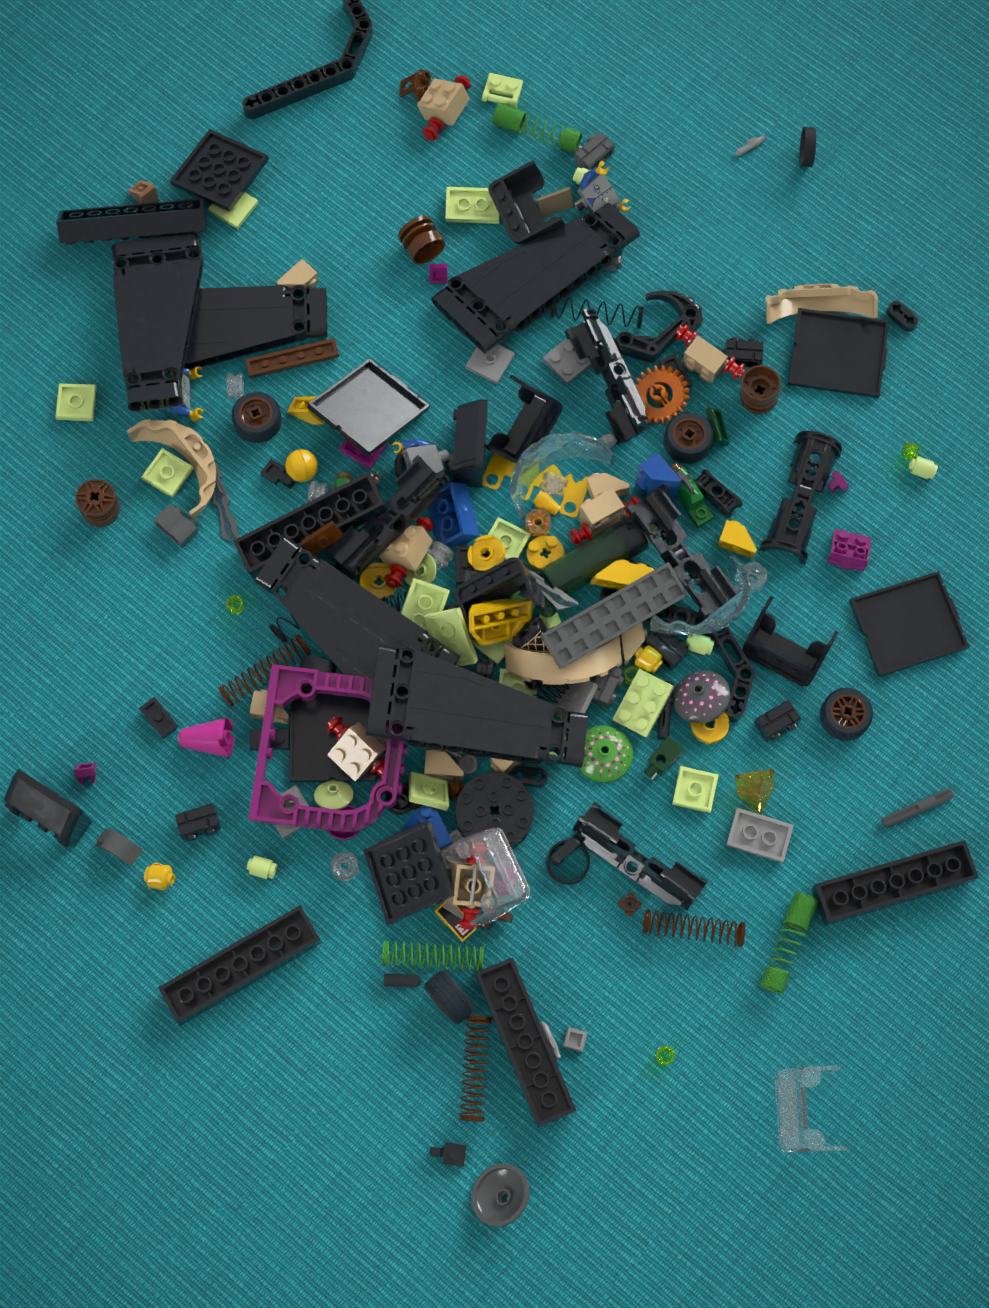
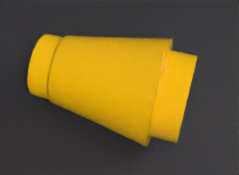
(546, 502)

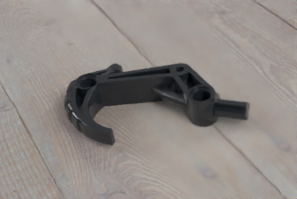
(641, 347)

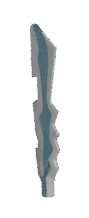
(555, 596)

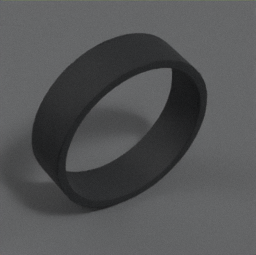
(807, 147)
(567, 882)

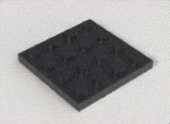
(219, 170)
(408, 872)

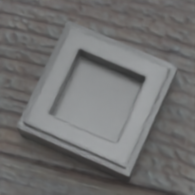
(575, 1039)

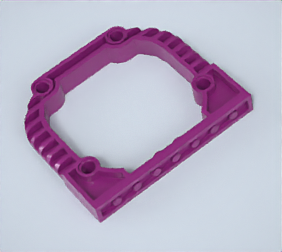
(269, 806)

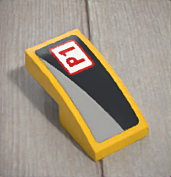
(451, 915)

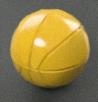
(301, 465)

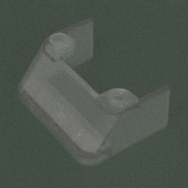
(499, 869)
(792, 1110)

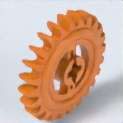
(676, 384)

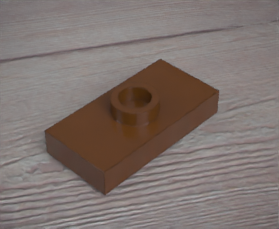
(322, 538)

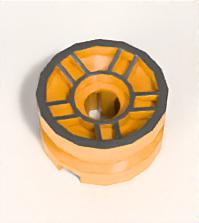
(537, 515)

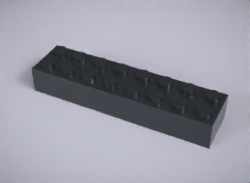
(131, 221)
(345, 506)
(894, 882)
(239, 965)
(525, 1042)

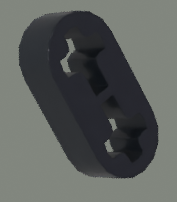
(902, 316)
(530, 771)
(566, 850)

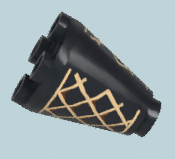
(529, 637)

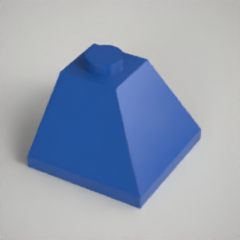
(431, 814)

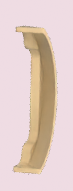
(821, 298)
(187, 443)
(544, 668)

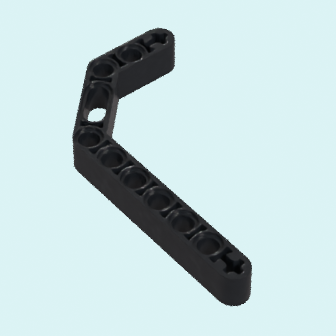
(322, 74)
(720, 638)

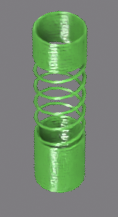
(514, 119)
(798, 917)

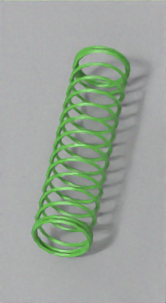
(385, 956)

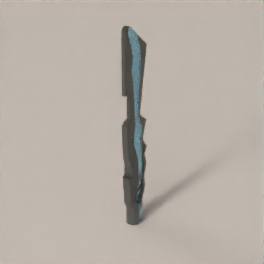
(228, 524)

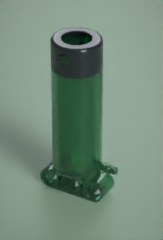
(581, 564)

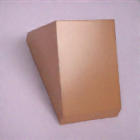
(144, 192)

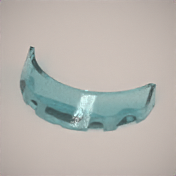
(548, 452)
(720, 618)

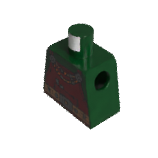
(670, 751)

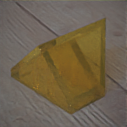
(755, 788)

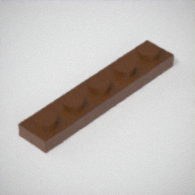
(292, 358)

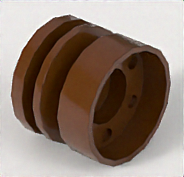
(421, 240)
(760, 380)
(100, 512)

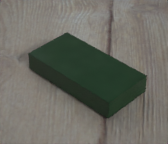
(718, 427)

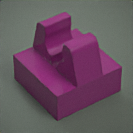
(438, 273)
(838, 483)
(86, 769)

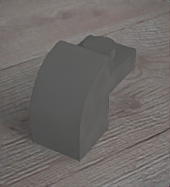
(118, 846)

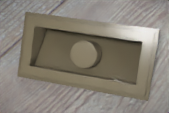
(555, 202)

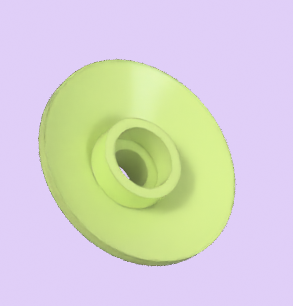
(429, 570)
(333, 795)

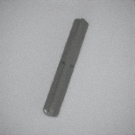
(917, 808)

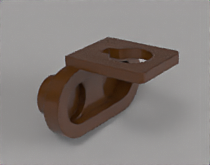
(420, 83)

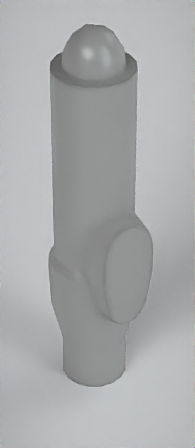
(752, 143)
(551, 1041)

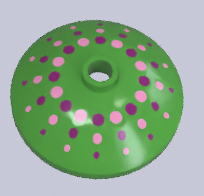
(606, 766)

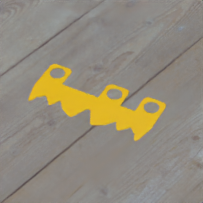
(573, 492)

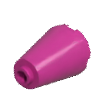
(209, 737)

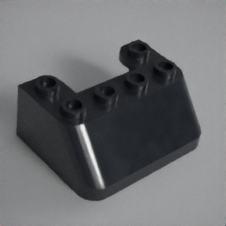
(517, 206)
(46, 808)

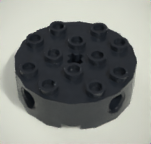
(499, 793)

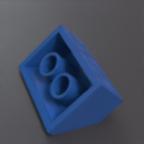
(655, 473)
(453, 515)

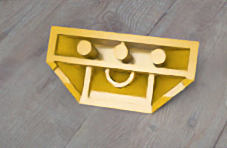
(620, 574)
(498, 619)

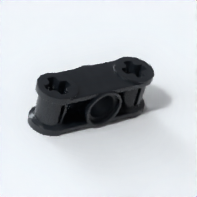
(725, 502)

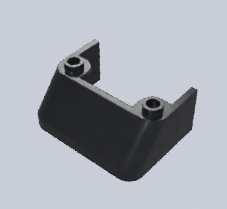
(531, 425)
(469, 443)
(497, 584)
(783, 654)

